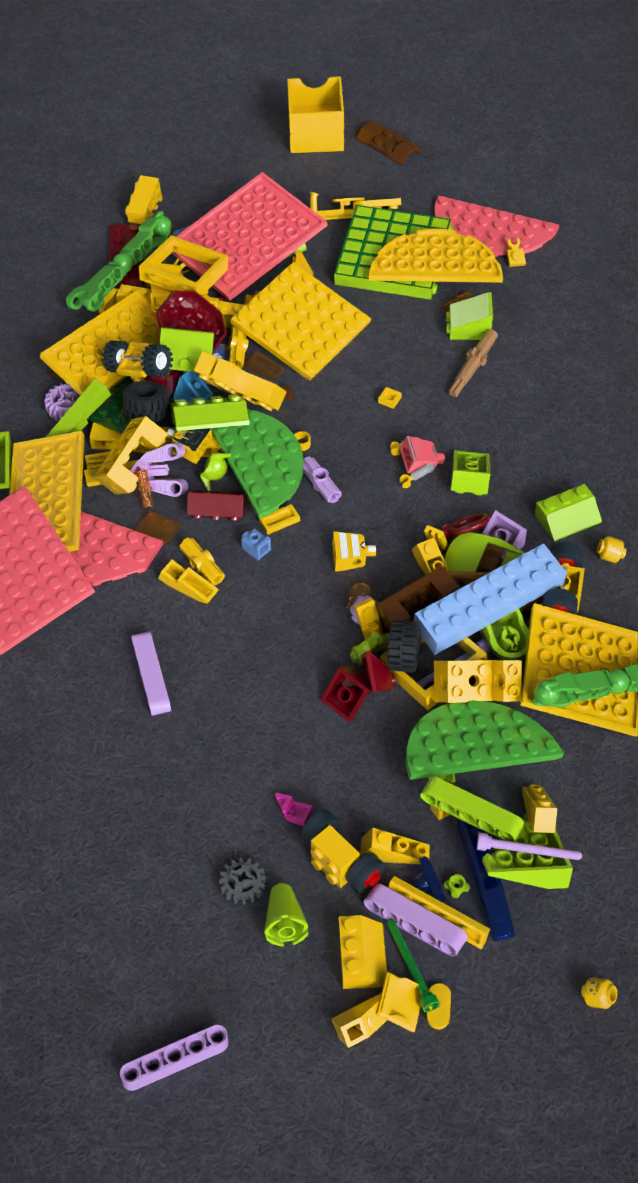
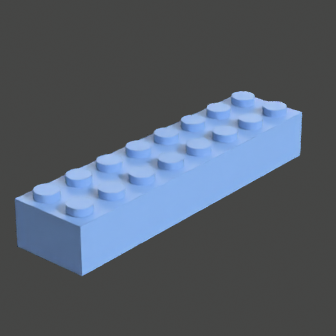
(489, 598)

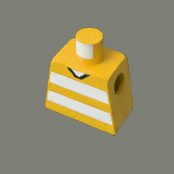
(350, 551)

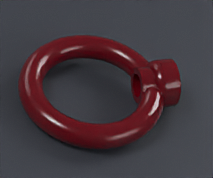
(456, 529)

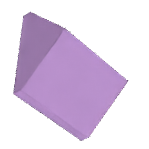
(505, 529)

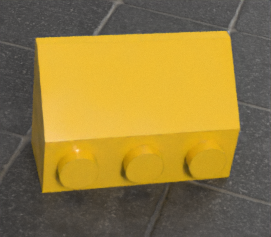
(362, 952)

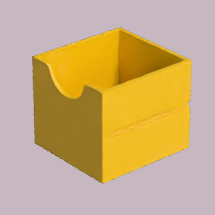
(316, 116)

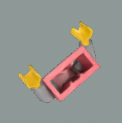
(418, 456)

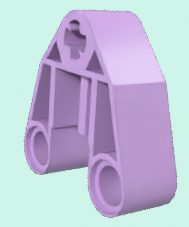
(162, 485)

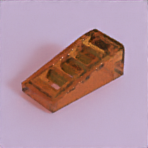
(253, 366)

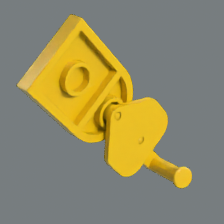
(348, 213)

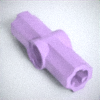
(321, 480)

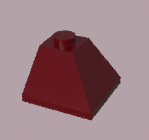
(377, 674)
(346, 692)

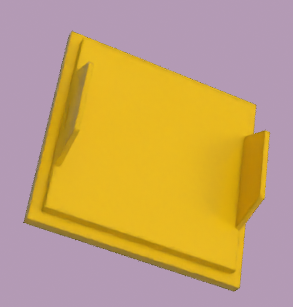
(400, 1001)

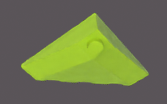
(531, 868)

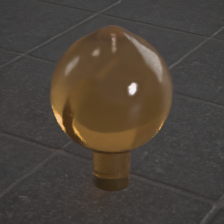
(357, 590)

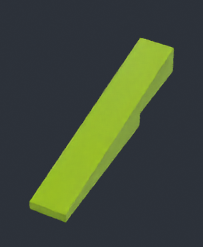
(85, 405)

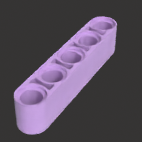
(151, 673)
(416, 920)
(167, 1067)

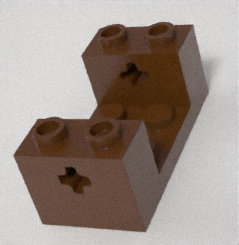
(416, 596)

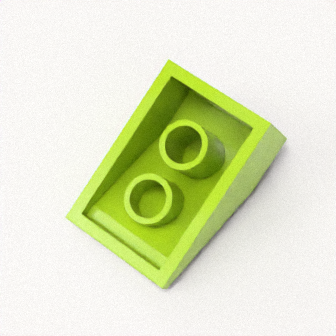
(470, 472)

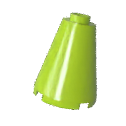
(284, 917)

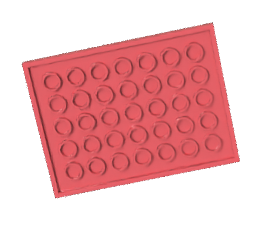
(256, 231)
(35, 571)

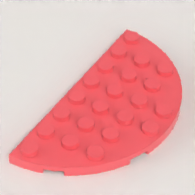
(495, 226)

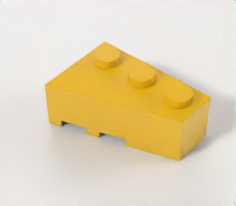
(144, 199)

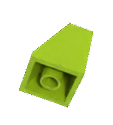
(470, 318)

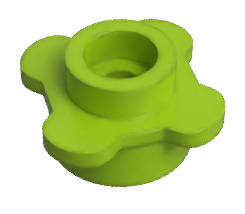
(456, 879)

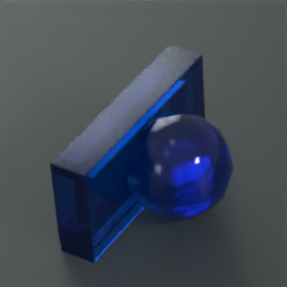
(428, 880)

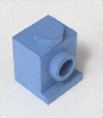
(256, 544)

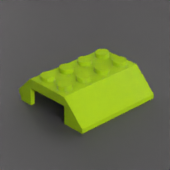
(209, 413)

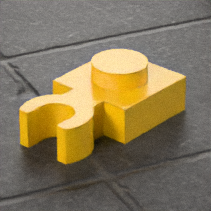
(515, 255)

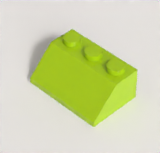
(186, 346)
(568, 512)

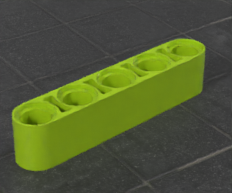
(472, 809)

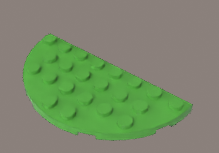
(263, 460)
(475, 738)

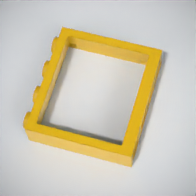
(172, 282)
(426, 697)

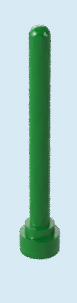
(427, 998)

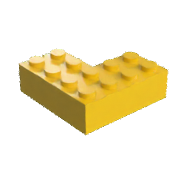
(234, 380)

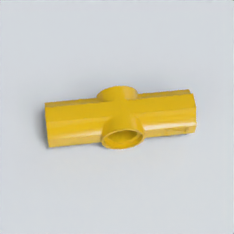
(237, 347)
(202, 561)

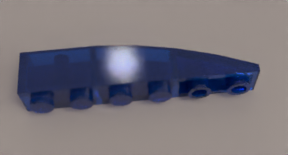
(488, 887)

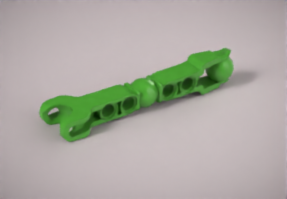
(95, 290)
(571, 688)

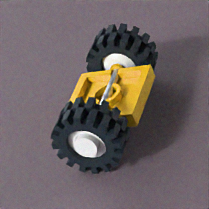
(137, 359)

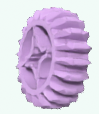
(60, 400)

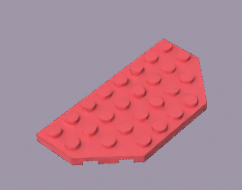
(111, 550)

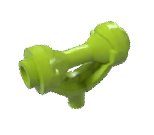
(375, 643)

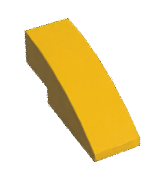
(187, 582)

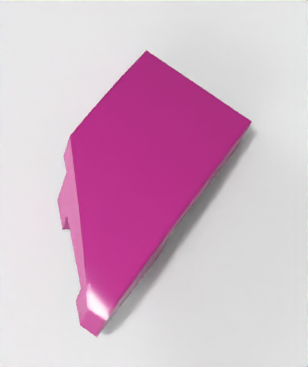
(294, 811)

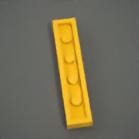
(475, 931)

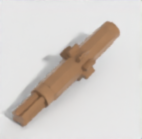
(474, 359)

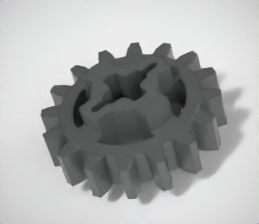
(245, 884)

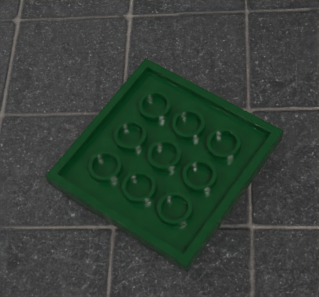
(111, 411)

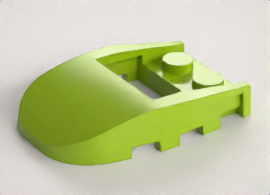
(467, 550)

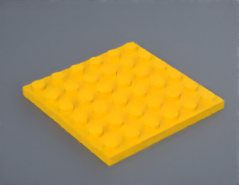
(300, 321)
(577, 645)

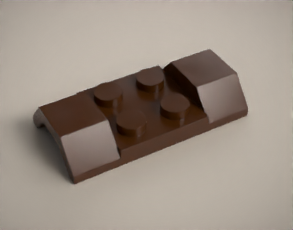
(387, 142)

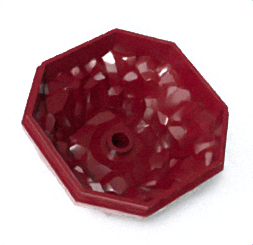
(190, 312)

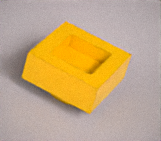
(389, 397)

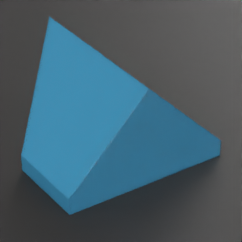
(191, 387)

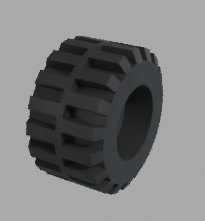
(145, 399)
(403, 646)

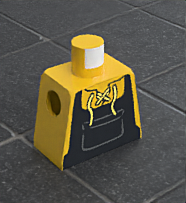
(194, 441)

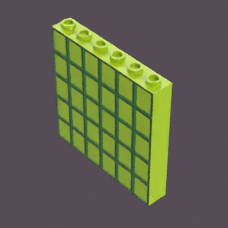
(368, 234)

